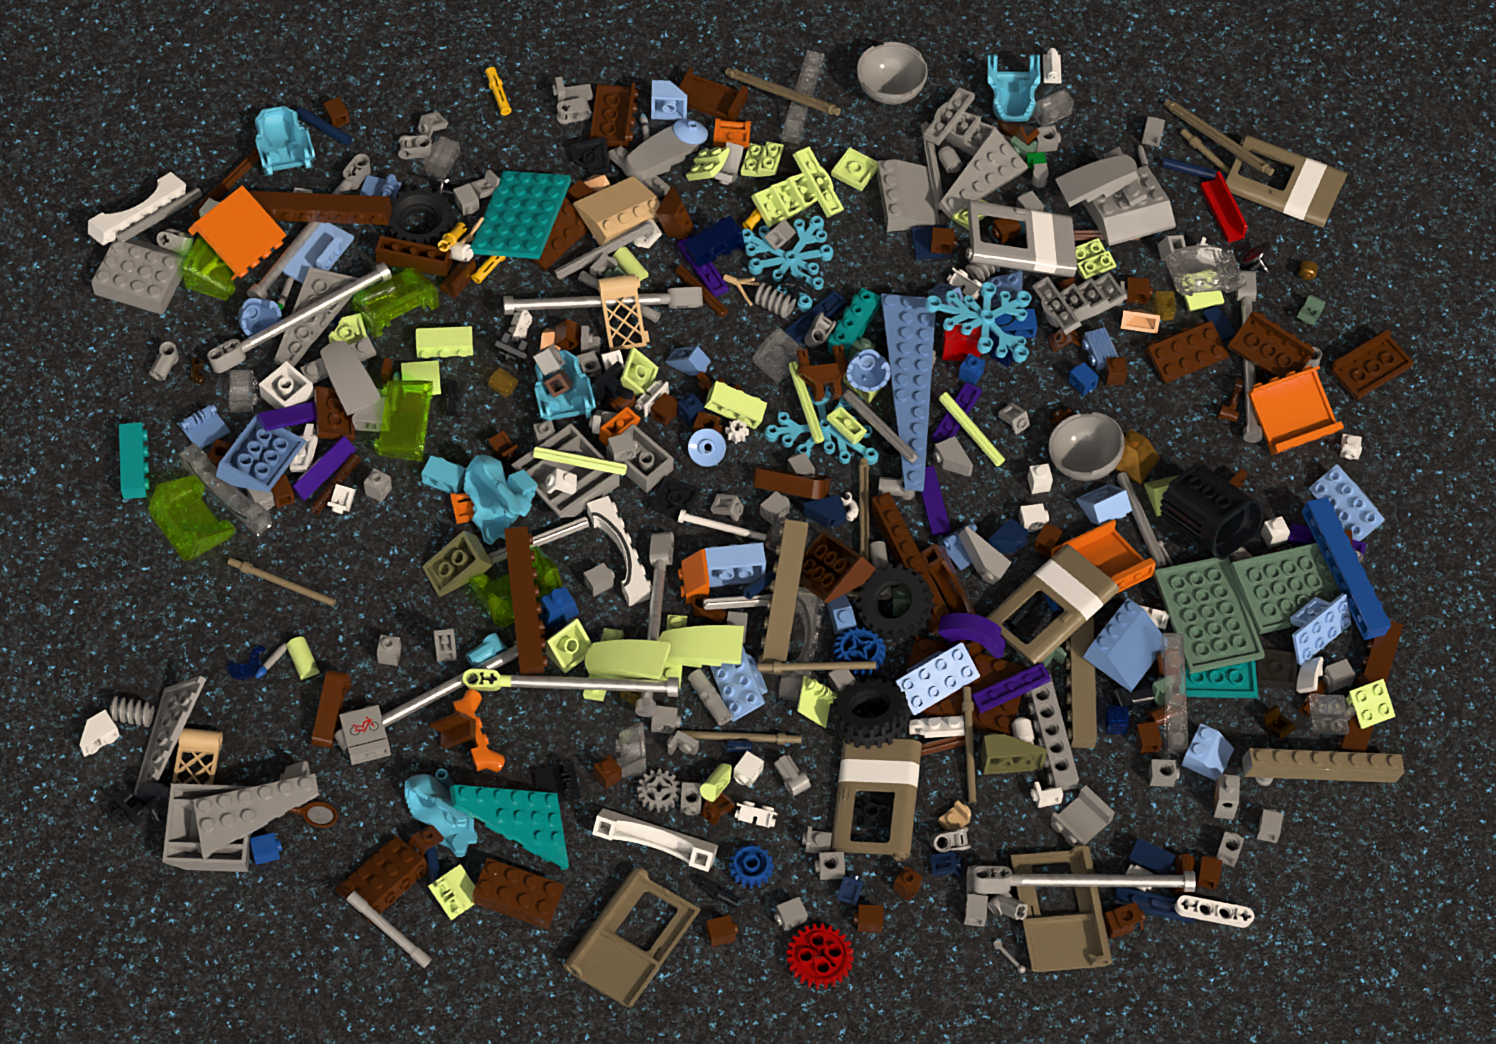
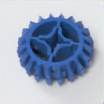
(861, 641)

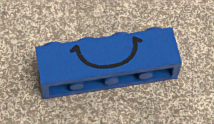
(1012, 326)

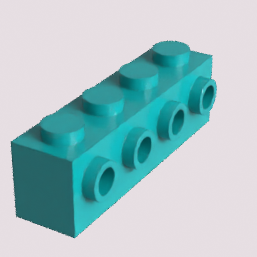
(855, 320)
(132, 460)

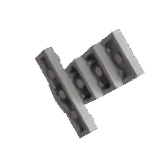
(958, 126)
(653, 158)
(1105, 178)
(1078, 302)
(346, 373)

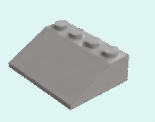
(906, 195)

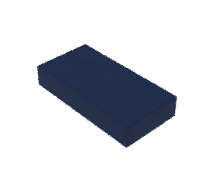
(1220, 322)

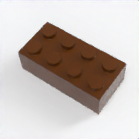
(518, 893)

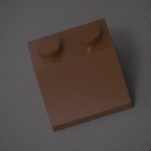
(674, 216)

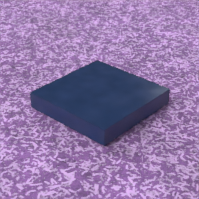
(922, 242)

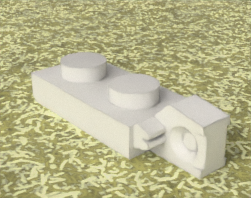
(305, 456)
(938, 726)

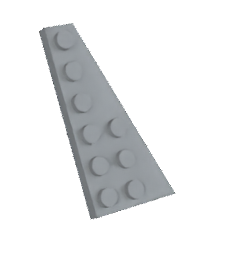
(986, 172)
(301, 336)
(170, 720)
(243, 811)

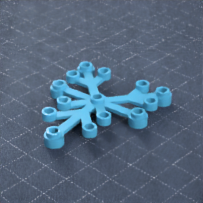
(783, 258)
(985, 318)
(793, 430)

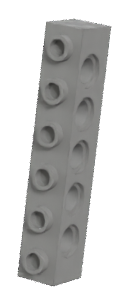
(1065, 778)

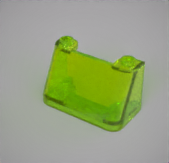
(207, 272)
(394, 298)
(405, 419)
(186, 518)
(497, 595)

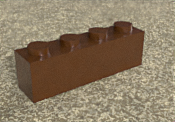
(413, 255)

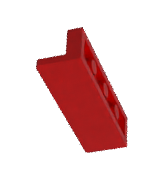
(1224, 208)

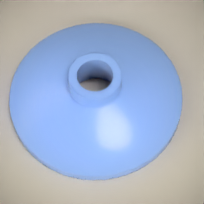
(690, 131)
(697, 447)

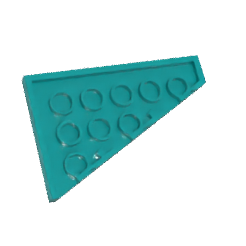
(519, 815)

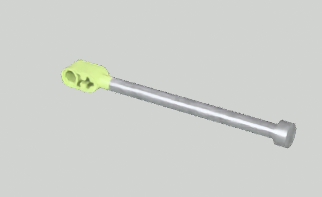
(670, 686)

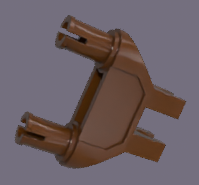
(823, 375)

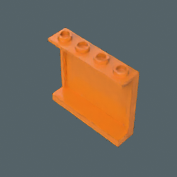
(239, 231)
(1293, 410)
(1112, 555)

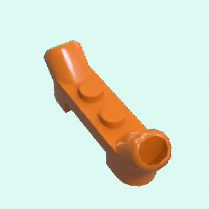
(481, 756)

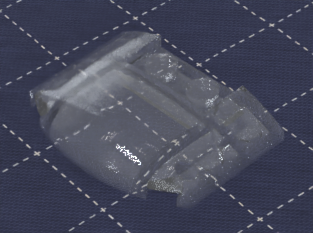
(1204, 270)

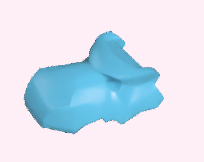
(1014, 90)
(282, 140)
(573, 402)
(493, 501)
(433, 806)

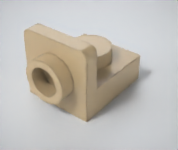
(955, 817)

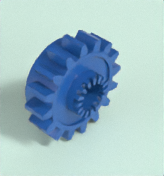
(747, 875)

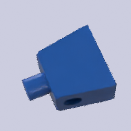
(557, 607)

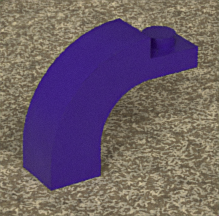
(975, 628)

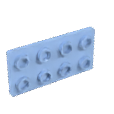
(319, 251)
(1349, 502)
(1319, 625)
(937, 677)
(740, 685)

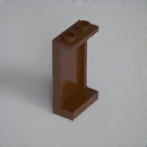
(713, 97)

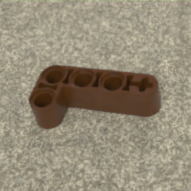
(791, 483)
(330, 707)

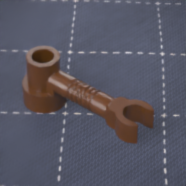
(1229, 412)

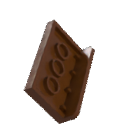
(614, 114)
(564, 234)
(1270, 346)
(1187, 351)
(1370, 365)
(385, 875)

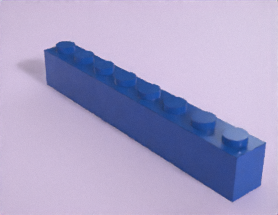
(1346, 568)

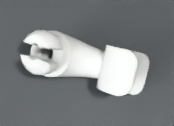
(853, 508)

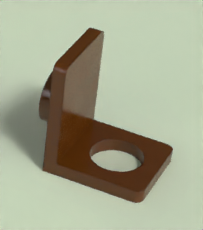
(1059, 339)
(425, 839)
(1138, 915)

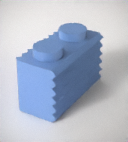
(1098, 347)

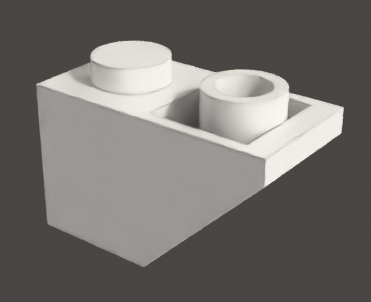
(97, 733)

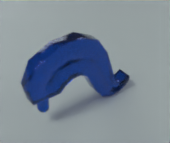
(248, 670)

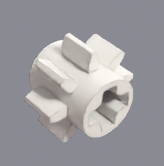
(737, 431)

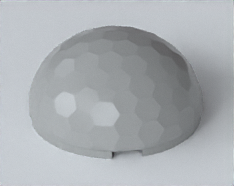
(892, 72)
(1086, 446)

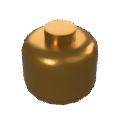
(1308, 270)

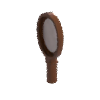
(317, 814)

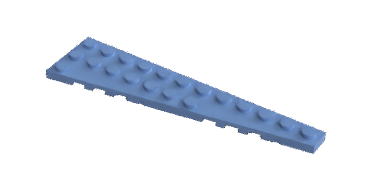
(910, 356)

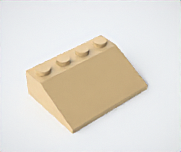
(618, 209)

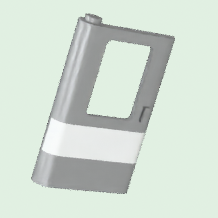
(1047, 239)

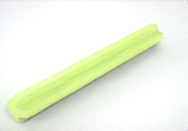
(806, 404)
(971, 429)
(580, 460)

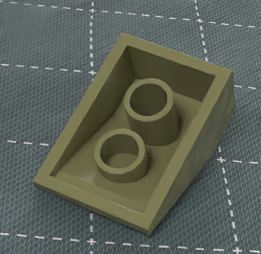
(457, 563)
(1008, 754)

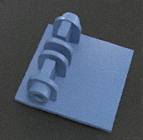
(381, 187)
(1010, 282)
(204, 427)
(956, 549)

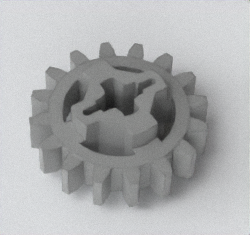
(659, 782)

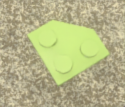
(349, 330)

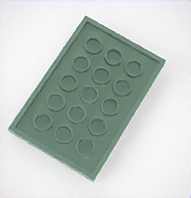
(1282, 584)
(1210, 613)

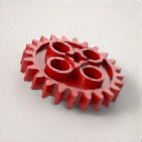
(830, 943)

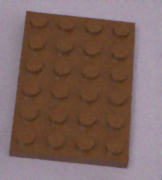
(991, 671)

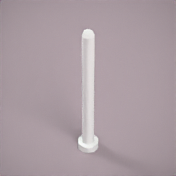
(720, 526)

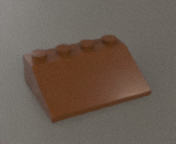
(832, 568)

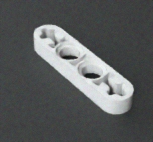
(1214, 907)

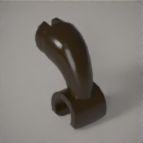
(194, 374)

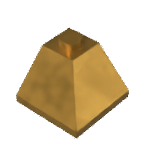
(1138, 457)

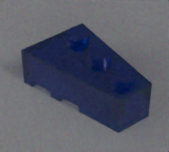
(715, 241)

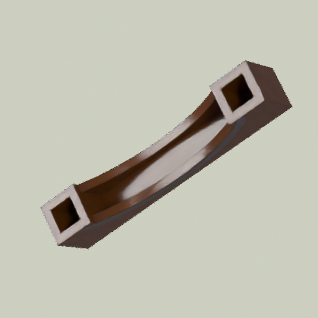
(945, 575)

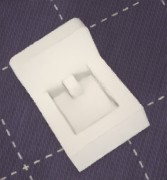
(647, 240)
(561, 481)
(342, 499)

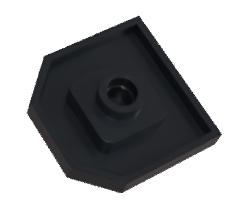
(610, 385)

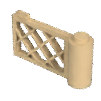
(617, 288)
(202, 743)

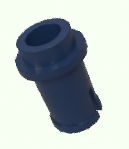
(740, 746)

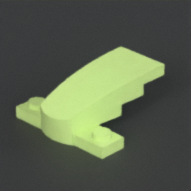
(798, 192)
(699, 645)
(624, 659)

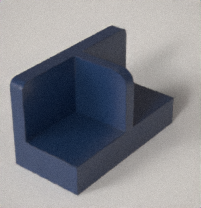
(1152, 857)

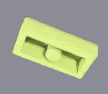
(629, 263)
(846, 425)
(302, 657)
(716, 782)

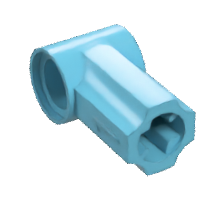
(490, 647)

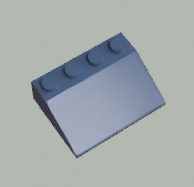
(259, 457)
(1126, 645)

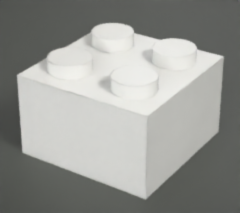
(286, 387)

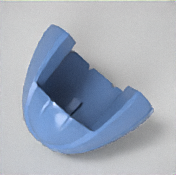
(258, 315)
(868, 370)

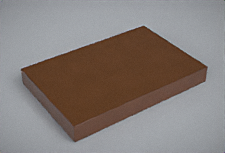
(330, 415)

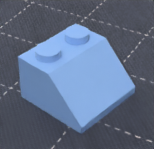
(667, 101)
(1105, 504)
(1208, 752)

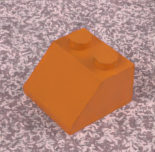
(694, 576)

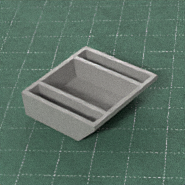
(1122, 223)
(139, 274)
(590, 485)
(182, 836)

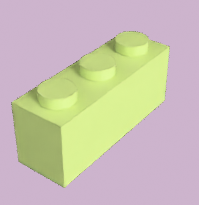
(444, 342)
(735, 404)

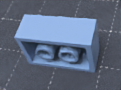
(735, 564)

